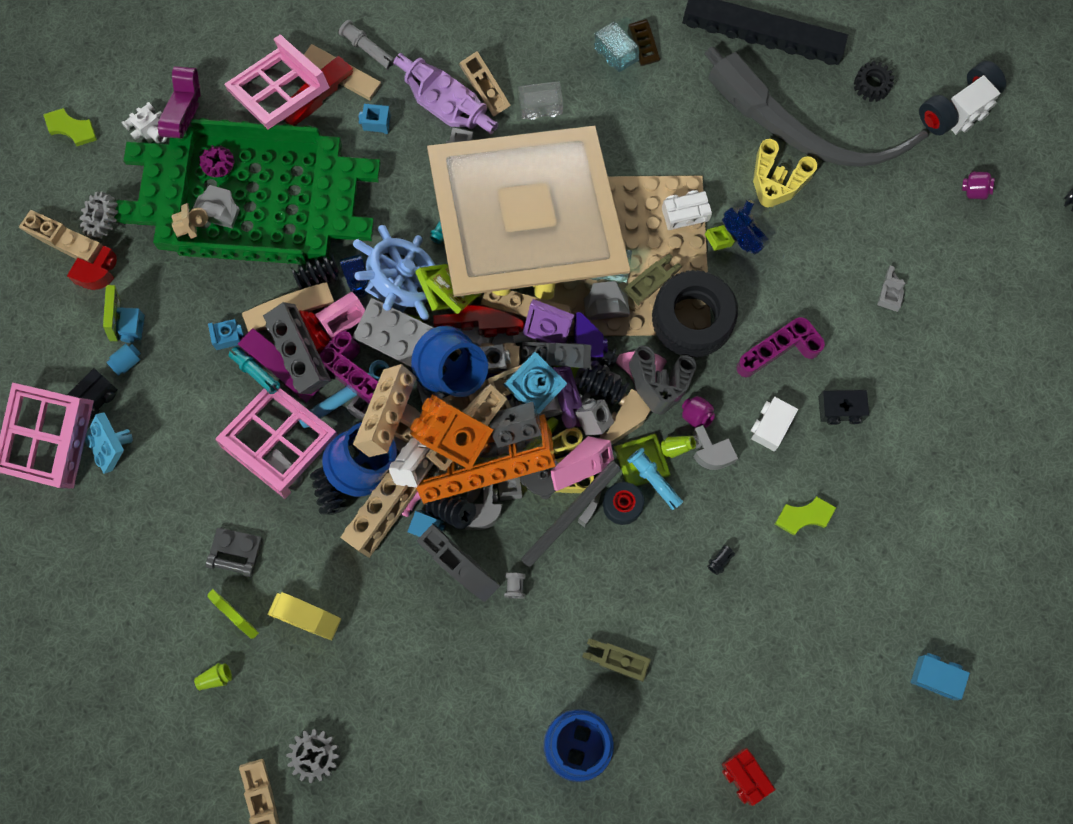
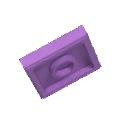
(547, 323)

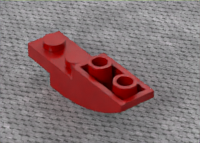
(487, 319)

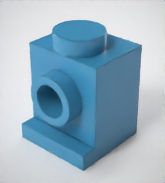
(375, 118)
(130, 324)
(222, 340)

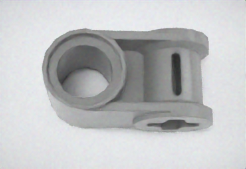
(282, 464)

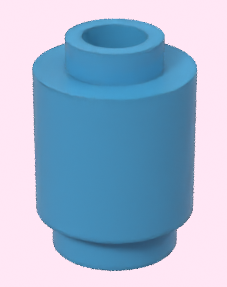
(124, 359)

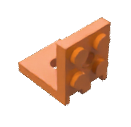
(442, 423)

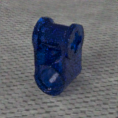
(350, 267)

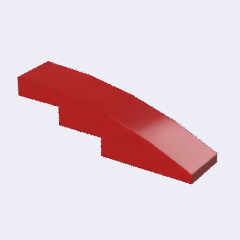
(334, 72)

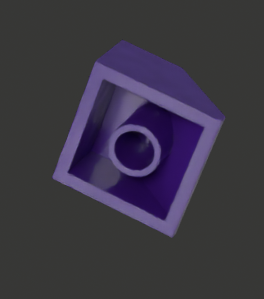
(588, 334)

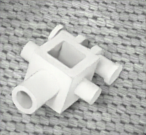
(145, 124)

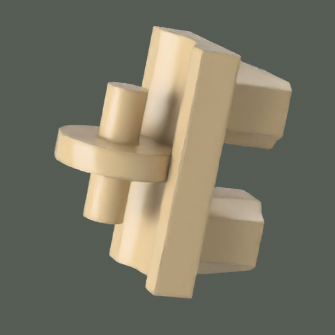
(187, 222)

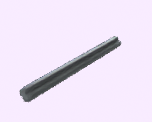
(570, 514)

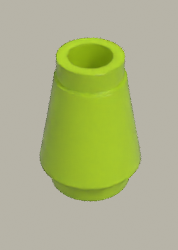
(677, 445)
(214, 677)

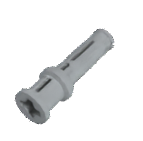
(360, 39)

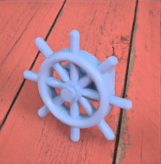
(395, 279)

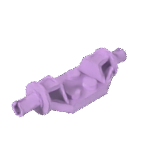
(444, 95)

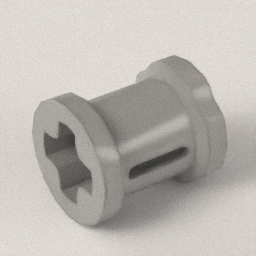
(515, 586)

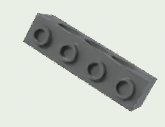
(306, 353)

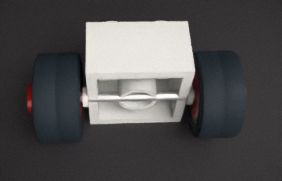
(971, 104)

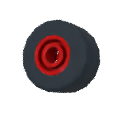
(620, 510)

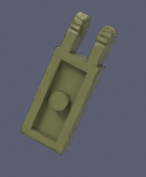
(651, 280)
(619, 660)

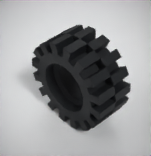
(876, 71)

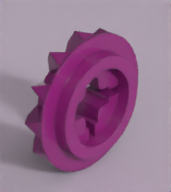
(221, 168)

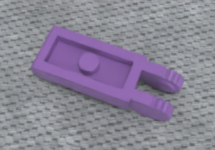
(569, 398)

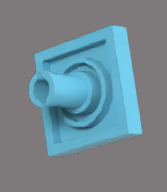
(535, 382)
(105, 442)

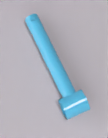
(343, 395)

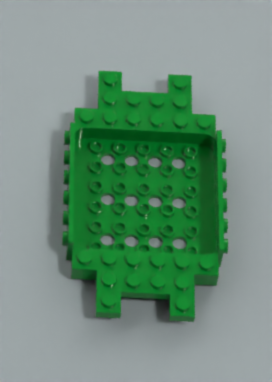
(324, 204)

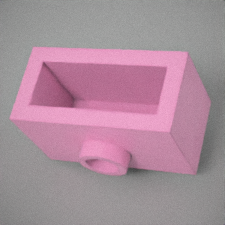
(341, 315)

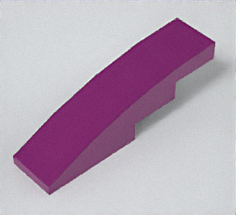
(270, 359)

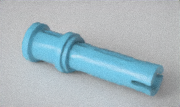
(649, 471)

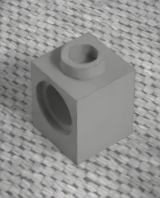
(504, 355)
(594, 417)

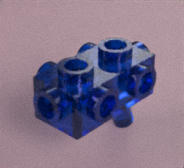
(744, 228)

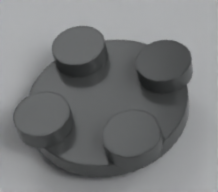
(540, 483)

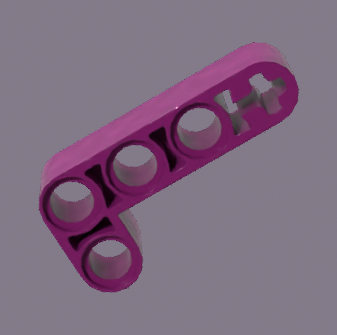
(182, 103)
(775, 349)
(338, 360)

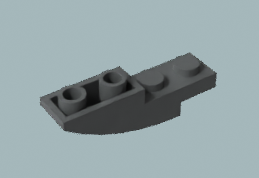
(559, 353)
(458, 563)

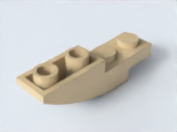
(60, 237)

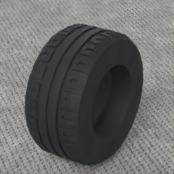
(694, 286)

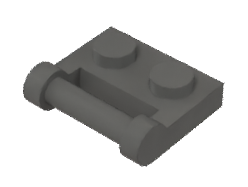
(234, 544)

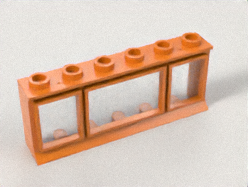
(491, 466)

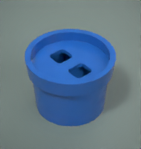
(461, 376)
(347, 473)
(560, 740)

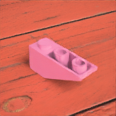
(584, 461)

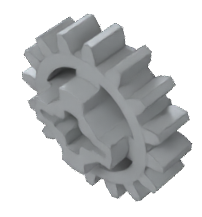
(98, 215)
(309, 744)

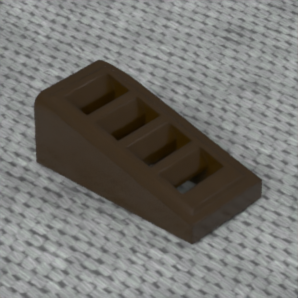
(640, 30)

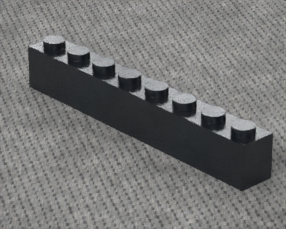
(766, 29)

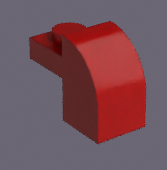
(94, 275)

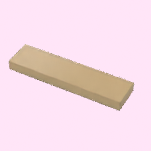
(357, 82)

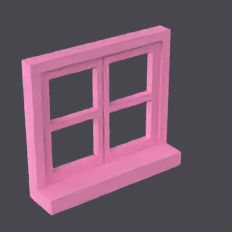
(300, 67)
(69, 442)
(254, 460)

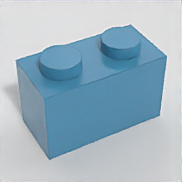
(940, 677)

